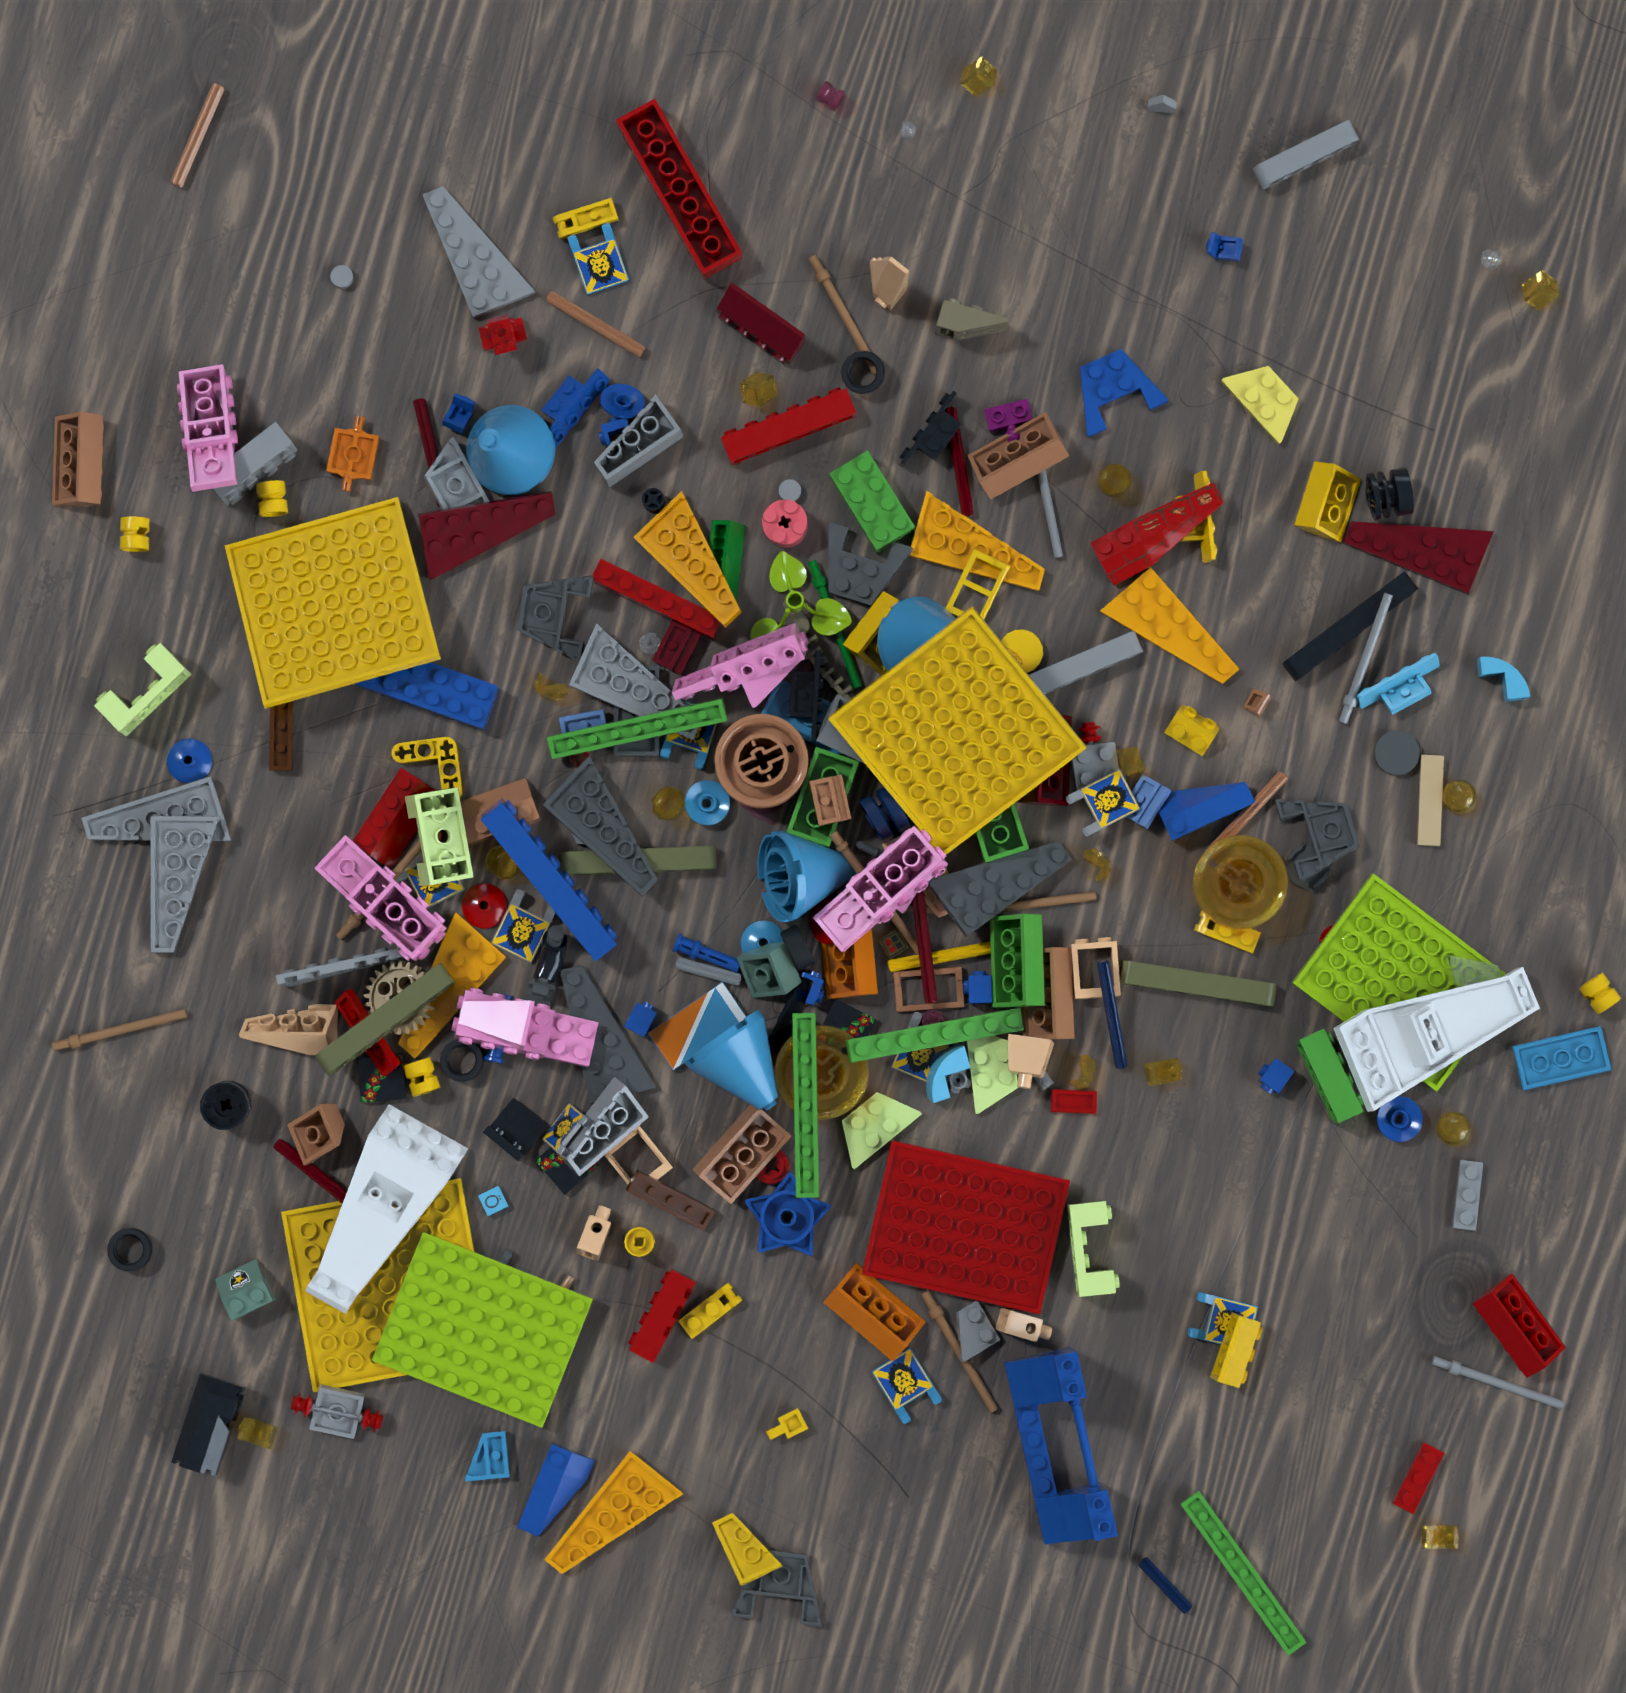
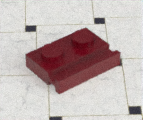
(676, 647)

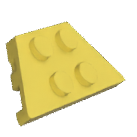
(1264, 398)

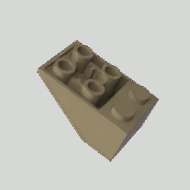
(965, 322)

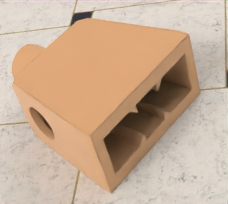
(1028, 1057)
(592, 1243)
(1015, 1324)

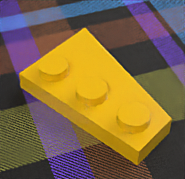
(745, 1552)

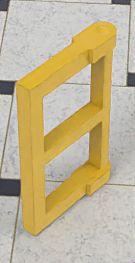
(991, 594)

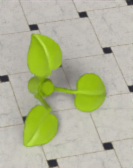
(791, 574)

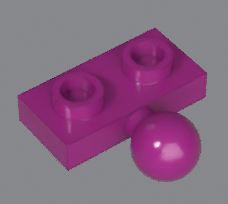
(1008, 417)

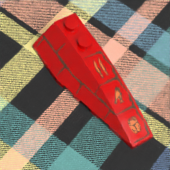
(1152, 535)

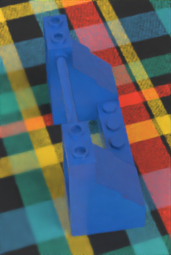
(1068, 1513)

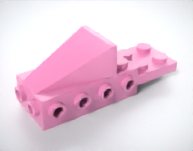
(208, 426)
(754, 664)
(882, 888)
(382, 900)
(523, 1028)

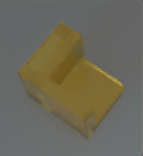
(978, 76)
(1540, 290)
(758, 389)
(1130, 761)

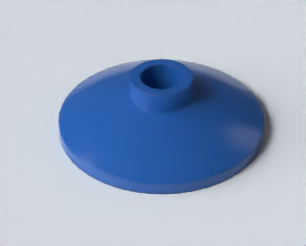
(622, 401)
(200, 764)
(1408, 1127)

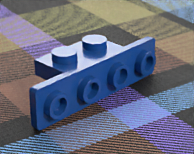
(571, 402)

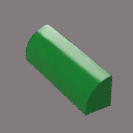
(727, 548)

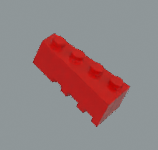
(662, 1315)

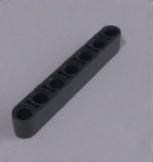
(1347, 627)

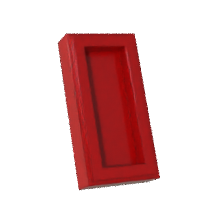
(1073, 1101)

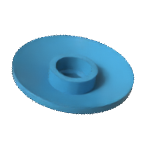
(709, 791)
(757, 931)

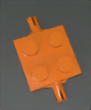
(353, 454)

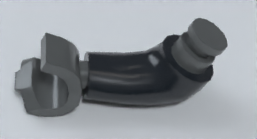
(548, 967)

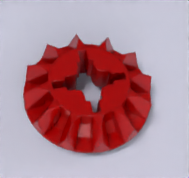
(775, 1176)

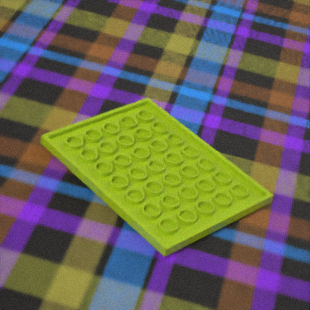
(1382, 955)
(482, 1329)

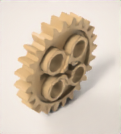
(378, 996)

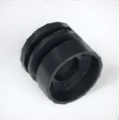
(1394, 493)
(212, 1106)

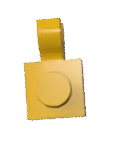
(790, 1424)

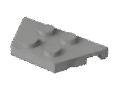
(453, 479)

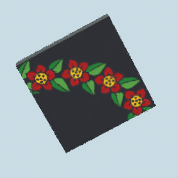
(849, 1020)
(378, 1088)
(559, 1171)

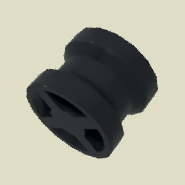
(651, 496)

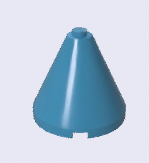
(510, 449)
(908, 627)
(798, 874)
(740, 1062)

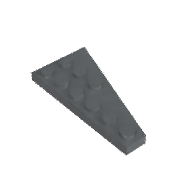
(987, 889)

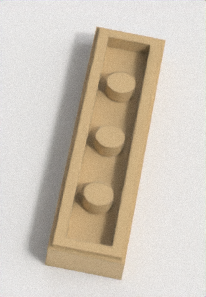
(1430, 800)

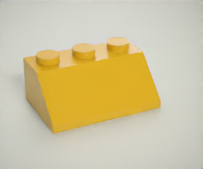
(1327, 501)
(863, 639)
(1236, 1350)

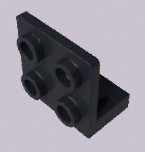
(516, 1129)

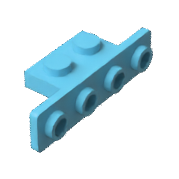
(1401, 688)

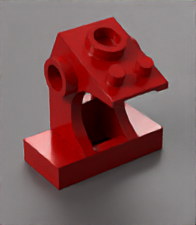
(502, 334)

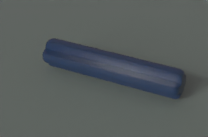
(1165, 1585)

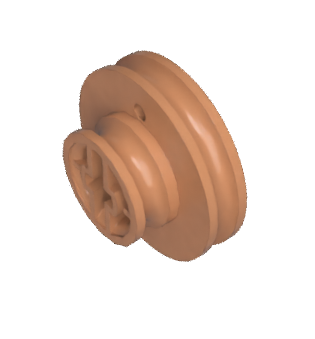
(752, 735)

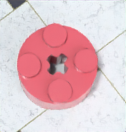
(778, 534)

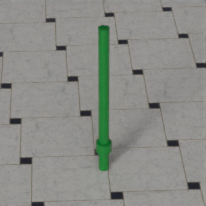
(819, 583)

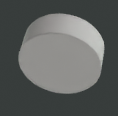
(342, 276)
(790, 490)

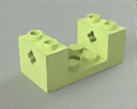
(126, 718)
(441, 860)
(1090, 1282)

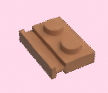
(830, 800)

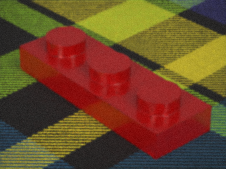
(1418, 1478)

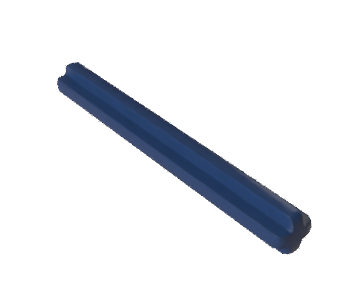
(1112, 1014)

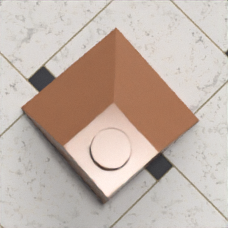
(317, 1132)

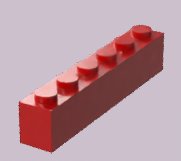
(788, 426)
(655, 599)

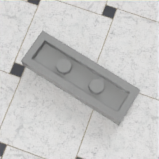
(1467, 1195)

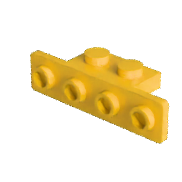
(1204, 531)

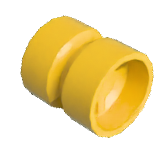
(271, 495)
(134, 534)
(1600, 993)
(418, 1069)
(639, 1241)

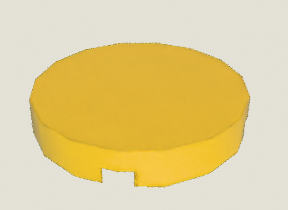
(1026, 646)

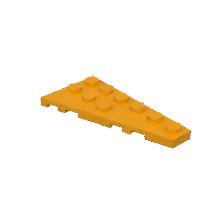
(950, 538)
(683, 552)
(1164, 621)
(470, 963)
(620, 1504)

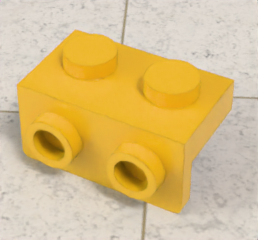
(1192, 729)

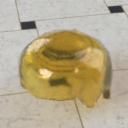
(1114, 480)
(1459, 797)
(668, 803)
(501, 864)
(1454, 1129)

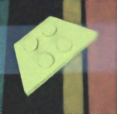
(989, 1071)
(875, 1125)

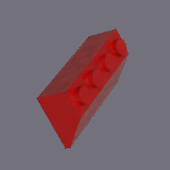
(388, 826)
(1519, 1326)

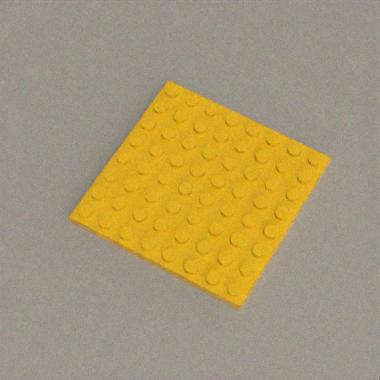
(332, 602)
(957, 731)
(344, 1344)

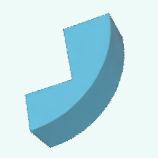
(1512, 681)
(948, 1062)

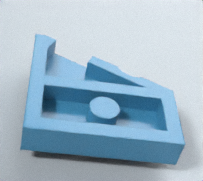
(490, 1458)

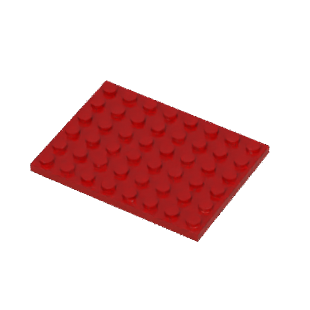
(965, 1227)

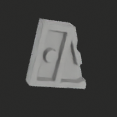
(974, 1331)

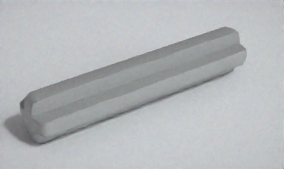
(708, 971)

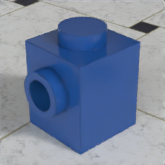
(978, 988)
(641, 1018)
(1274, 1076)

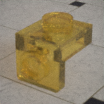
(554, 691)
(1096, 858)
(1087, 1067)
(1163, 1071)
(257, 1432)
(1440, 1536)

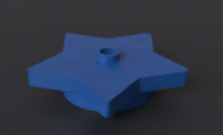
(774, 1230)

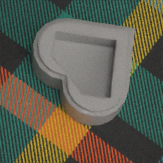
(1162, 104)

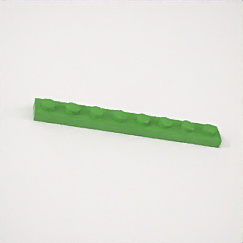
(637, 728)
(934, 1035)
(805, 1105)
(1243, 1573)

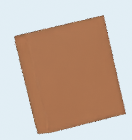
(1257, 702)

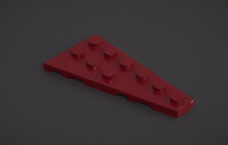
(469, 530)
(1433, 552)

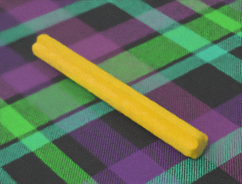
(942, 956)

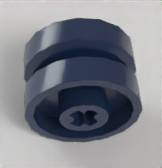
(886, 813)

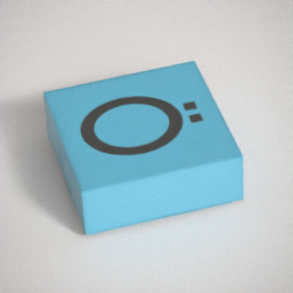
(493, 1201)

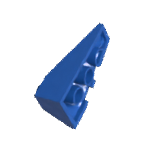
(1198, 807)
(556, 1484)

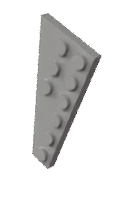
(480, 267)
(621, 680)
(133, 819)
(177, 861)
(336, 967)

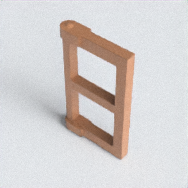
(898, 991)

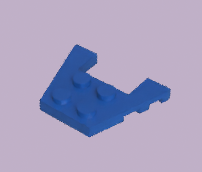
(1110, 380)

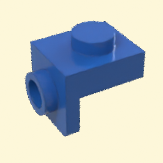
(1224, 247)
(459, 413)
(615, 426)
(815, 993)

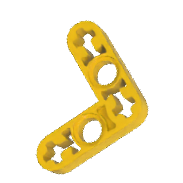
(436, 753)

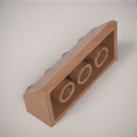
(77, 459)
(1007, 464)
(472, 808)
(1056, 1018)
(741, 1153)

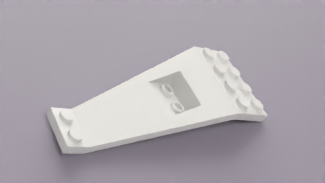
(1414, 1038)
(404, 1168)

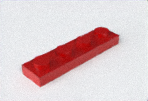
(380, 1052)

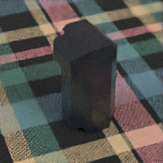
(208, 1424)

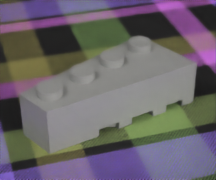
(639, 442)
(615, 1116)

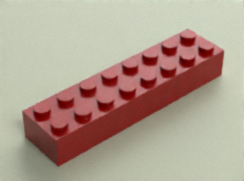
(679, 189)

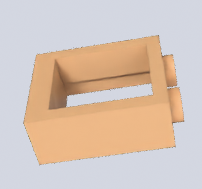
(1083, 944)
(657, 1174)

